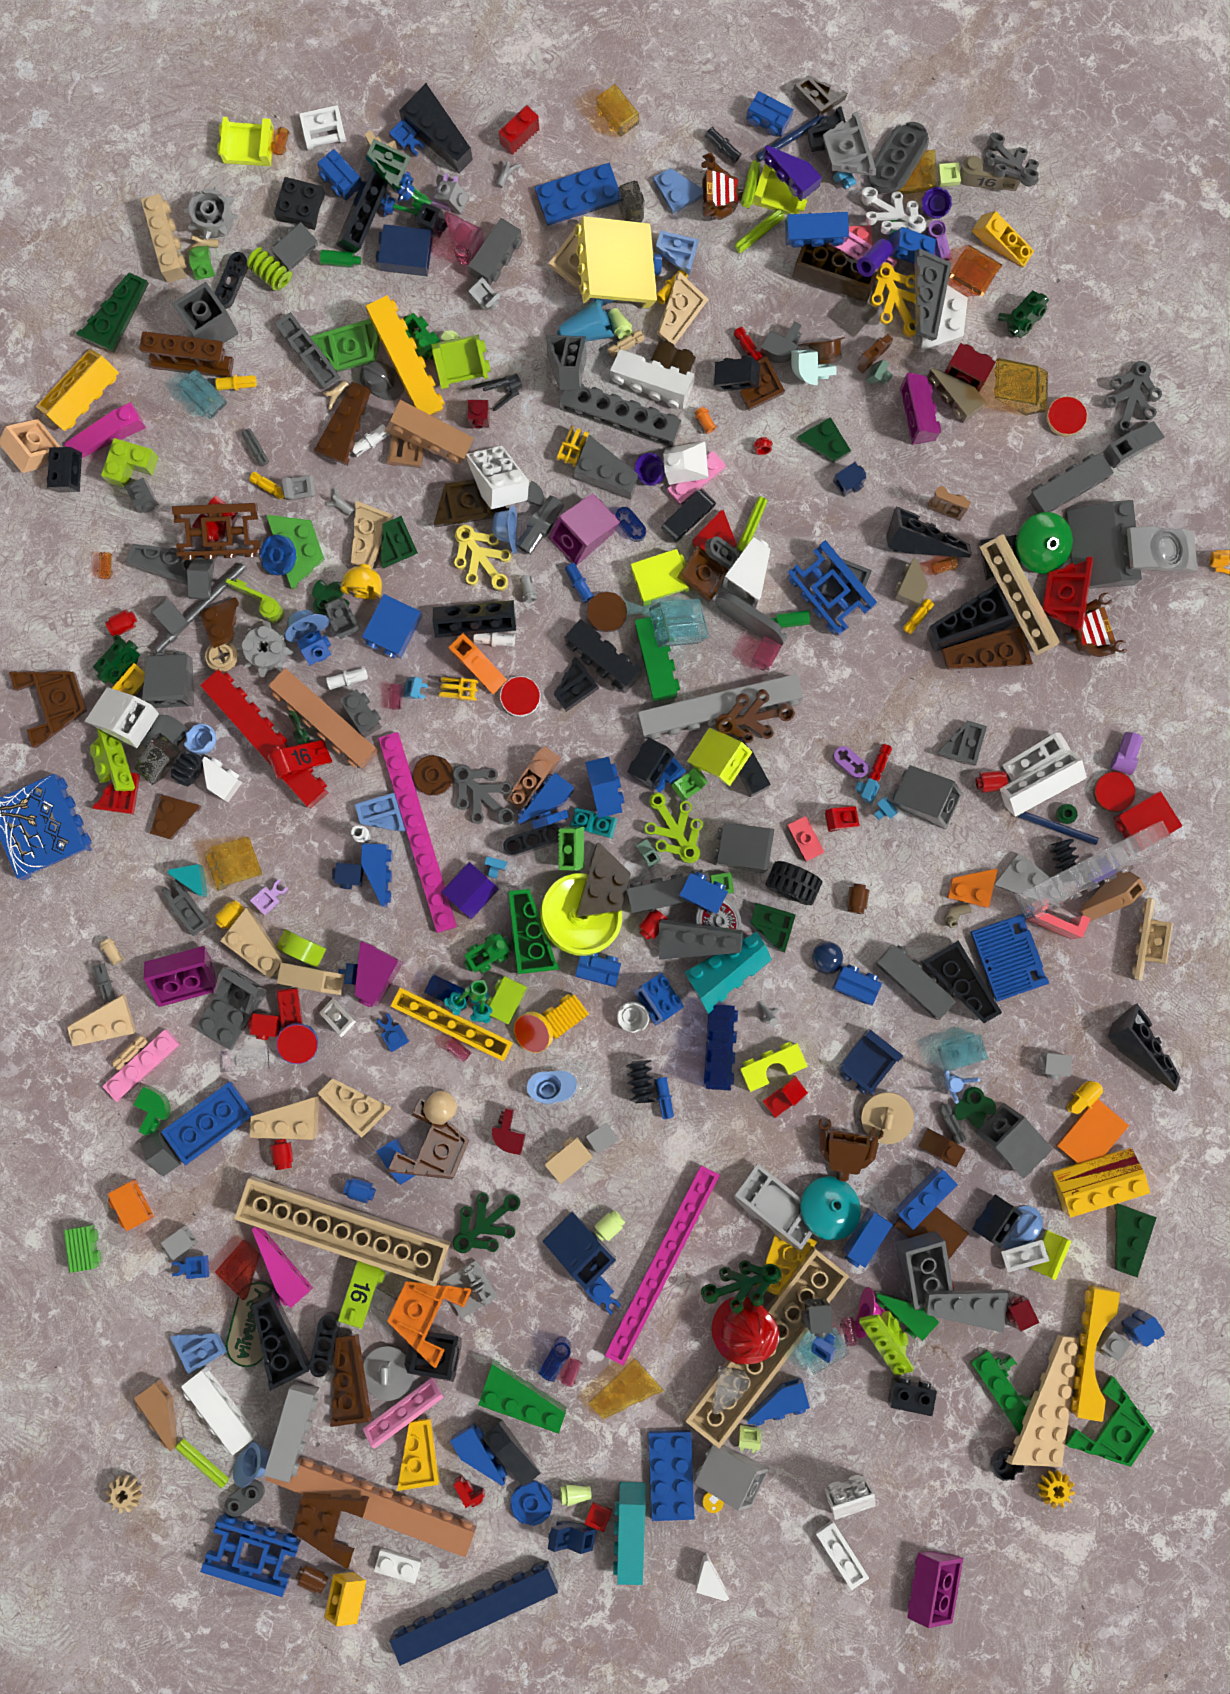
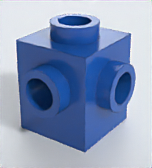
(314, 647)

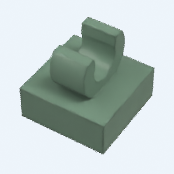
(879, 373)

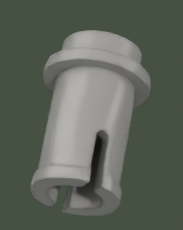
(528, 589)

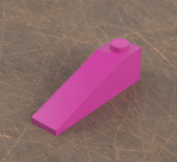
(116, 424)
(285, 1276)

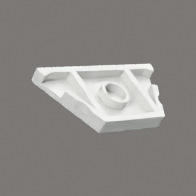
(952, 320)

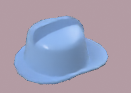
(551, 1086)

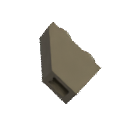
(913, 586)

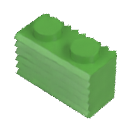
(571, 848)
(82, 1248)

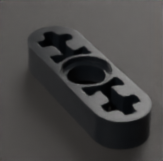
(229, 270)

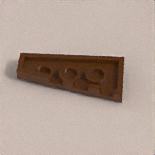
(340, 432)
(995, 650)
(350, 1387)

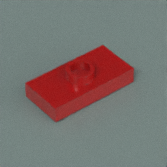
(289, 1006)

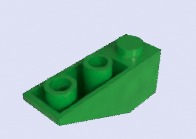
(917, 1321)

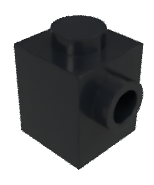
(431, 219)

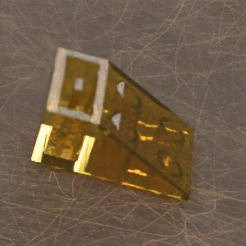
(1021, 386)

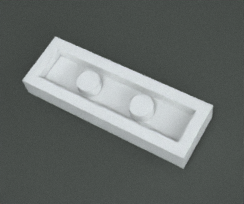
(842, 1555)

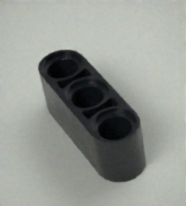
(688, 515)
(521, 839)
(319, 1352)

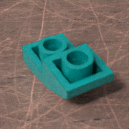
(593, 824)

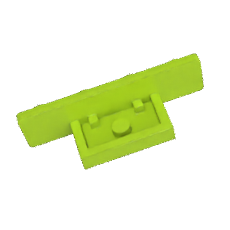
(111, 761)
(888, 1340)

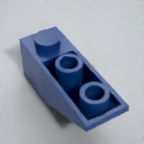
(551, 797)
(375, 862)
(783, 1400)
(475, 1452)

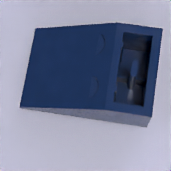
(579, 1250)

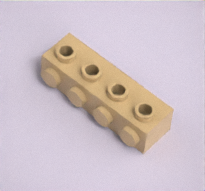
(163, 237)

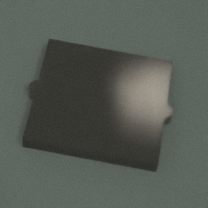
(853, 314)

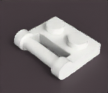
(322, 121)

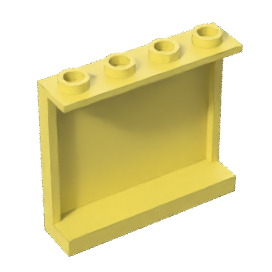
(616, 260)

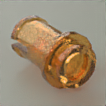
(278, 146)
(105, 564)
(944, 565)

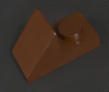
(942, 1147)

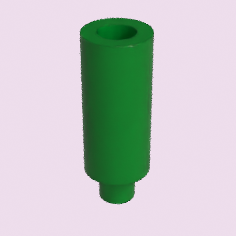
(339, 258)
(792, 619)

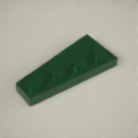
(113, 317)

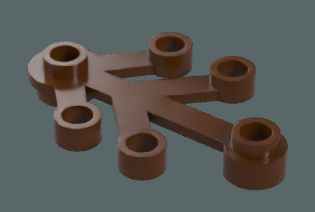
(751, 717)

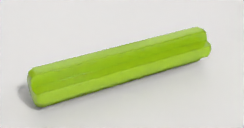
(751, 184)
(759, 230)
(752, 523)
(202, 1463)

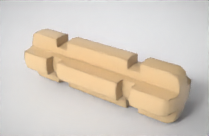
(625, 343)
(130, 1052)

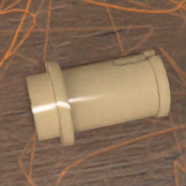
(111, 951)

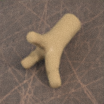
(203, 242)
(335, 392)

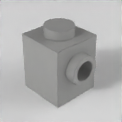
(1055, 1065)
(1112, 1344)

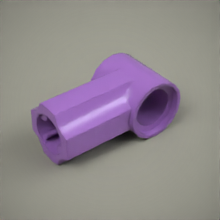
(941, 245)
(1125, 759)

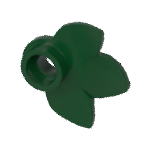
(326, 594)
(300, 734)
(974, 1110)

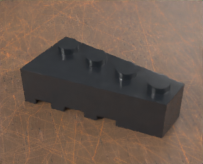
(602, 656)
(278, 1341)

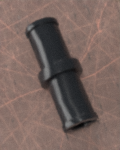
(723, 145)

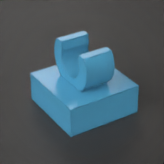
(847, 179)
(413, 687)
(868, 790)
(886, 808)
(495, 865)

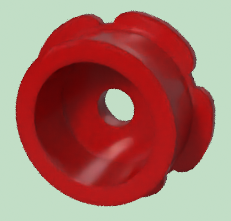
(763, 446)

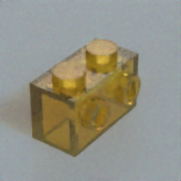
(617, 110)

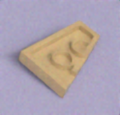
(566, 261)
(681, 309)
(367, 534)
(353, 1106)

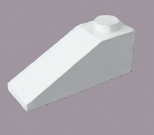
(1036, 756)

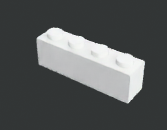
(1043, 783)
(219, 1411)

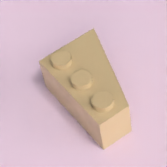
(253, 944)

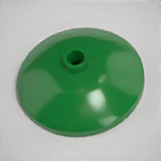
(1034, 540)

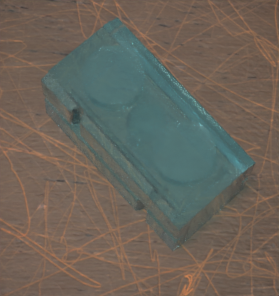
(202, 394)

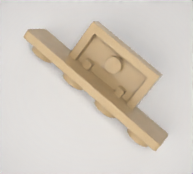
(1154, 940)

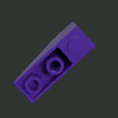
(795, 172)

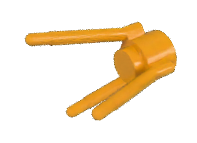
(1219, 560)

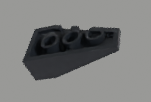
(915, 537)
(1136, 1041)

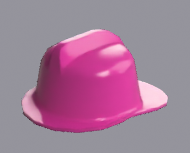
(866, 1308)

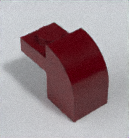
(505, 1138)

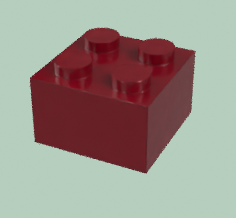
(970, 366)

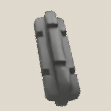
(255, 447)
(952, 1123)

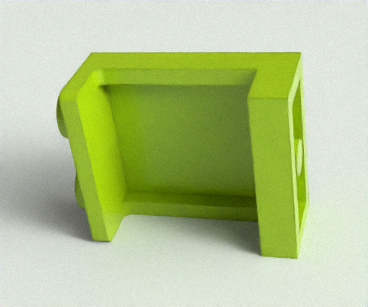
(460, 360)

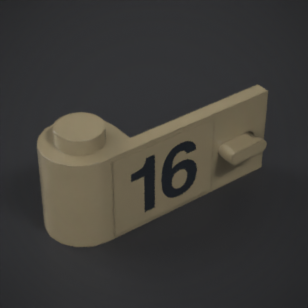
(972, 175)

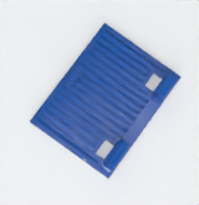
(1009, 957)

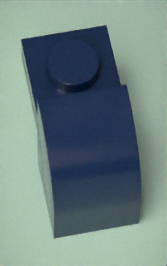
(571, 1536)

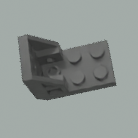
(231, 1008)

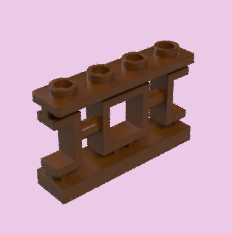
(186, 354)
(216, 514)

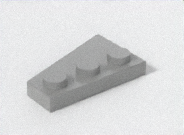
(1020, 875)

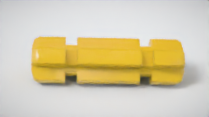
(266, 485)
(918, 616)

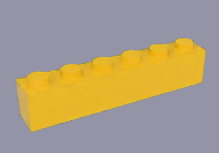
(403, 355)
(451, 1024)

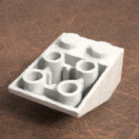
(498, 477)
(122, 716)
(850, 1496)

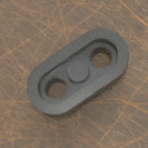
(721, 552)
(244, 1499)

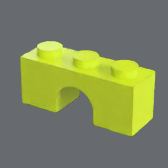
(755, 1071)

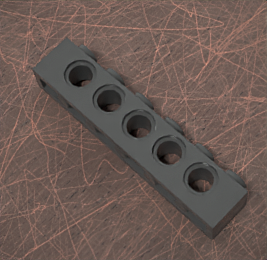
(627, 423)

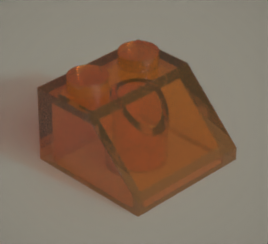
(975, 271)

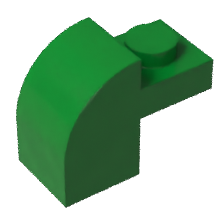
(156, 1105)

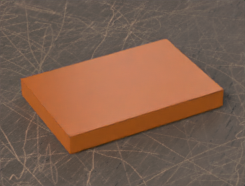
(1092, 1133)

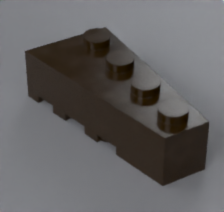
(832, 271)

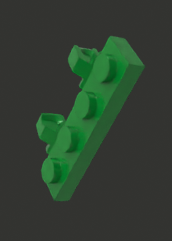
(995, 1375)

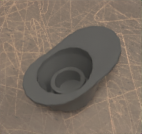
(381, 380)

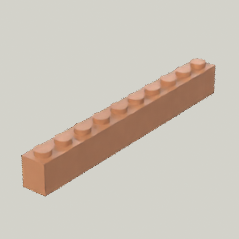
(385, 1507)

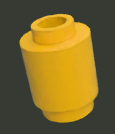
(229, 914)

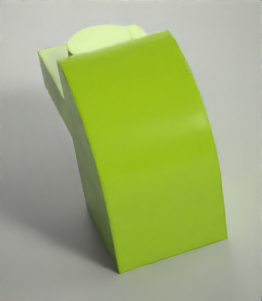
(301, 948)

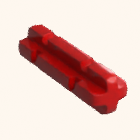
(747, 343)
(880, 762)

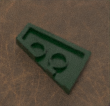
(1132, 1238)

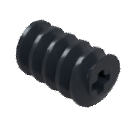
(1064, 854)
(640, 1081)

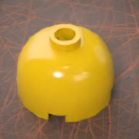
(363, 582)

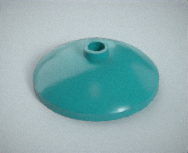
(820, 1214)

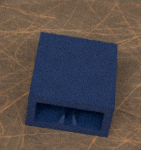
(404, 250)

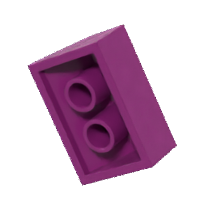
(919, 409)
(180, 976)
(934, 1588)

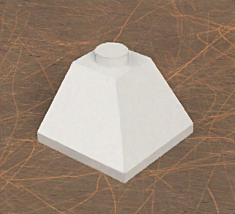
(686, 463)

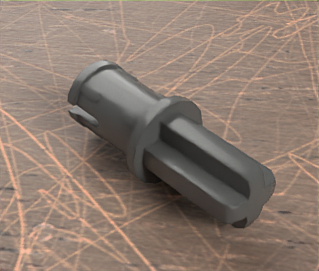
(104, 983)

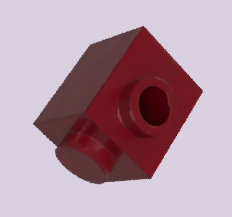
(478, 414)
(1021, 1313)

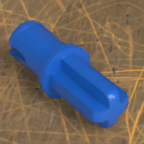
(579, 582)
(664, 1098)

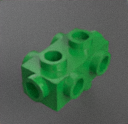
(423, 338)
(494, 949)

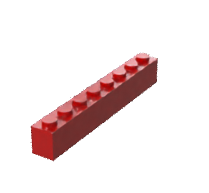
(260, 733)

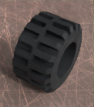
(793, 882)

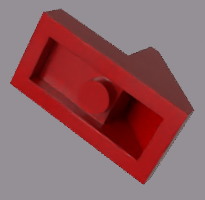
(841, 818)
(785, 1097)

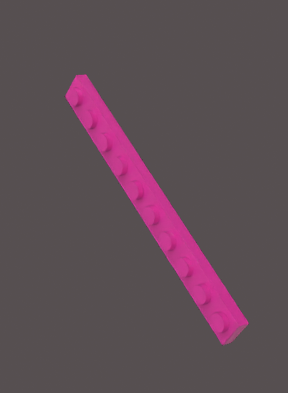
(417, 832)
(662, 1265)

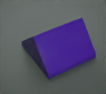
(470, 890)

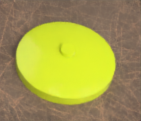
(573, 934)

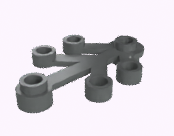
(1027, 175)
(1133, 394)
(481, 792)

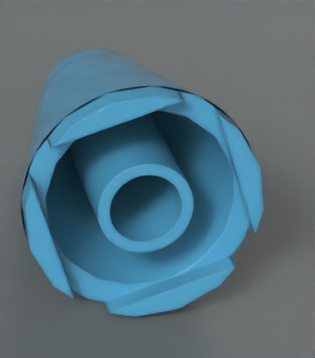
(589, 322)

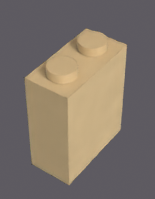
(310, 978)

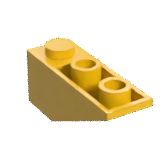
(1002, 238)

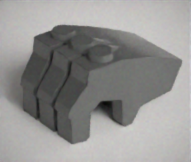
(341, 618)

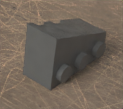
(567, 360)
(605, 470)

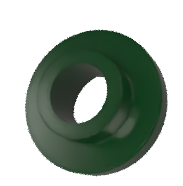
(1061, 816)

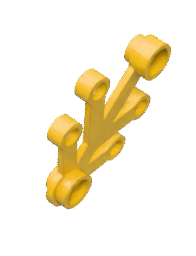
(895, 296)

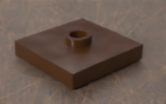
(702, 574)

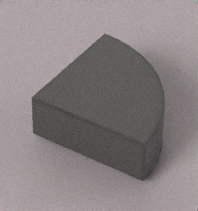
(535, 494)

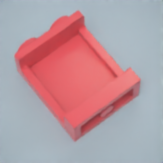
(1072, 930)

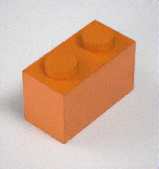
(130, 1205)

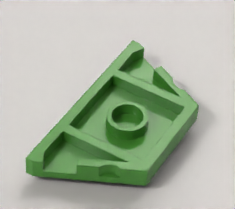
(349, 345)
(306, 543)

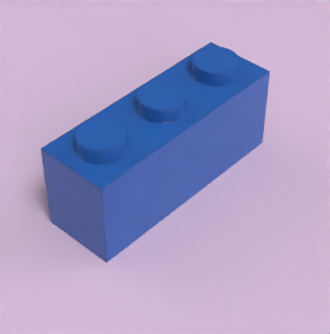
(816, 229)
(925, 1197)

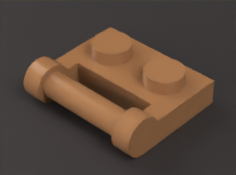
(411, 455)
(955, 505)

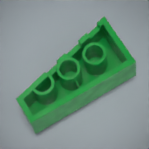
(529, 939)
(519, 1399)

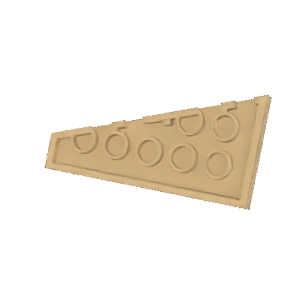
(1048, 1413)

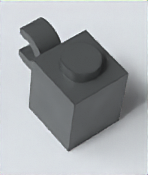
(141, 495)

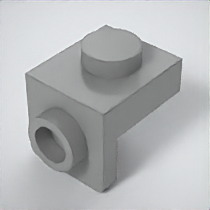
(452, 194)
(484, 294)
(298, 487)

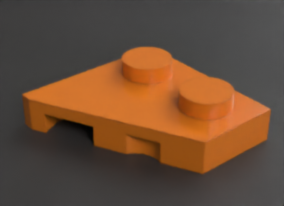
(973, 888)

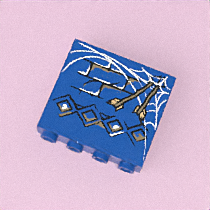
(40, 826)

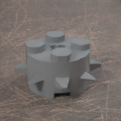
(211, 213)
(253, 649)

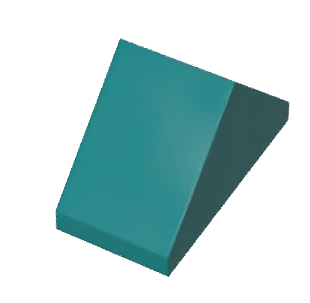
(192, 877)

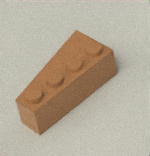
(428, 432)

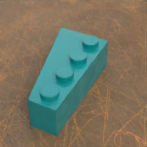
(724, 972)
(630, 1534)

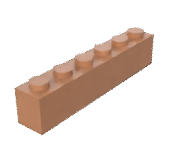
(322, 717)

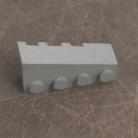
(291, 1432)

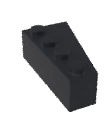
(436, 128)
(973, 619)
(960, 976)

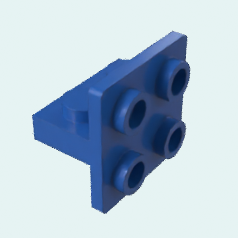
(659, 998)

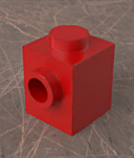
(264, 1026)

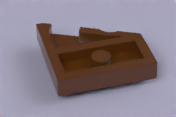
(879, 347)

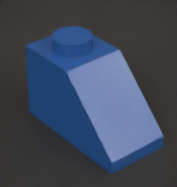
(386, 1154)

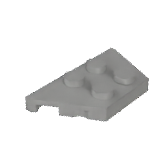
(849, 148)

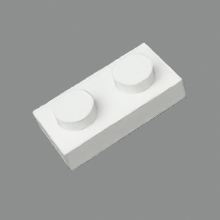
(1025, 1256)
(397, 1565)

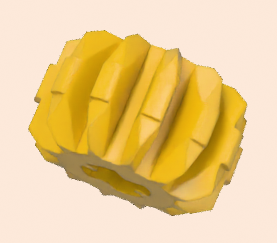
(1049, 1495)

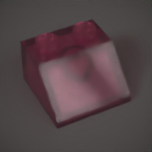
(464, 237)

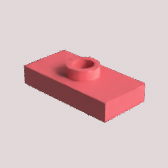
(805, 839)

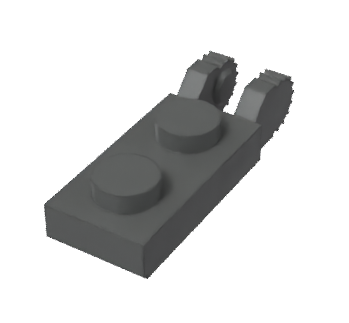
(186, 909)

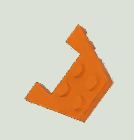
(416, 1312)

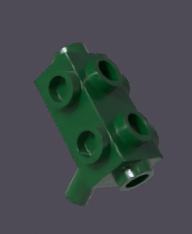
(1026, 314)
(116, 660)

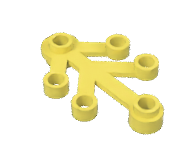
(480, 555)

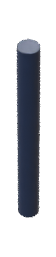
(792, 136)
(1059, 827)

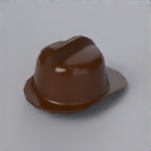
(827, 351)

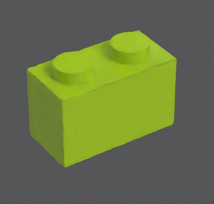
(506, 999)

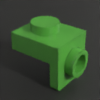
(201, 262)
(689, 784)

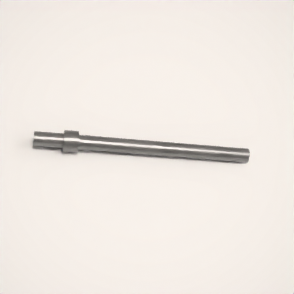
(201, 607)

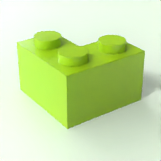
(125, 458)

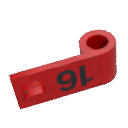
(296, 758)

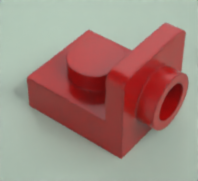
(465, 1489)

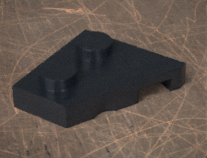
(816, 132)
(575, 686)

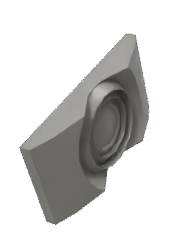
(1162, 549)
(774, 1205)

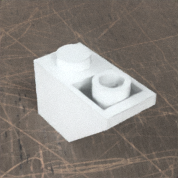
(218, 780)

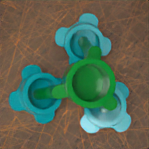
(478, 993)

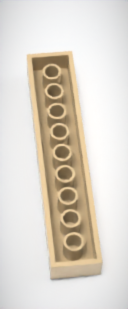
(342, 1230)
(812, 1279)

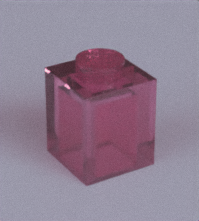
(766, 654)

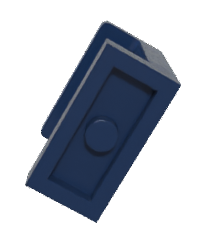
(869, 1062)

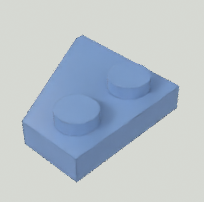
(677, 190)
(677, 249)
(381, 813)
(198, 1349)

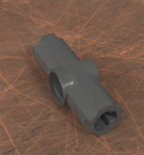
(540, 525)

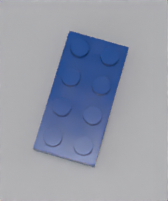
(578, 194)
(208, 1123)
(671, 1475)

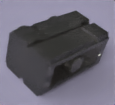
(631, 202)

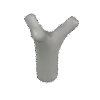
(506, 171)
(340, 503)
(770, 1015)

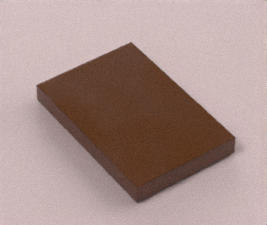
(942, 1224)

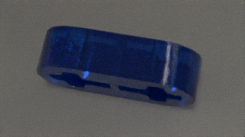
(634, 521)

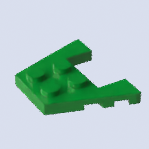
(1122, 1434)

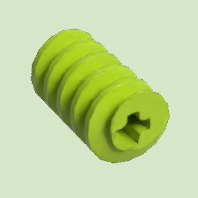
(269, 269)

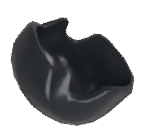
(1001, 1468)

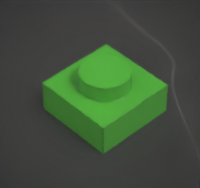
(725, 879)

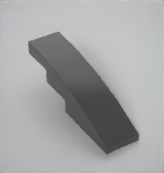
(307, 350)

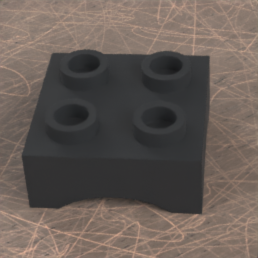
(299, 202)

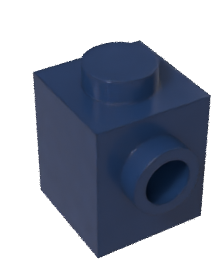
(850, 479)
(347, 875)

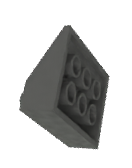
(1102, 534)

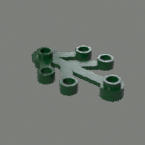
(483, 1225)
(764, 1275)

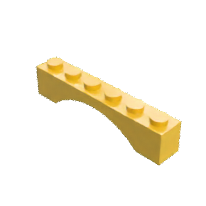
(1100, 1310)

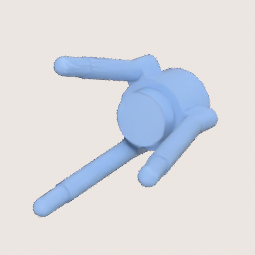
(955, 1084)

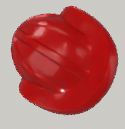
(746, 1335)

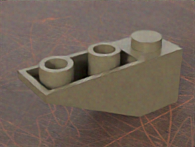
(959, 395)

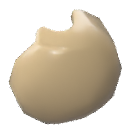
(440, 1107)

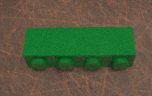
(656, 662)

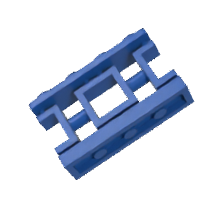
(846, 576)
(246, 1572)

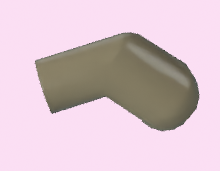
(954, 914)

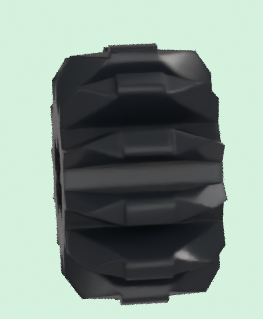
(187, 768)

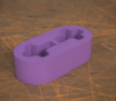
(846, 766)

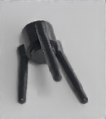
(511, 384)

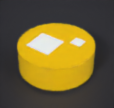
(712, 1503)

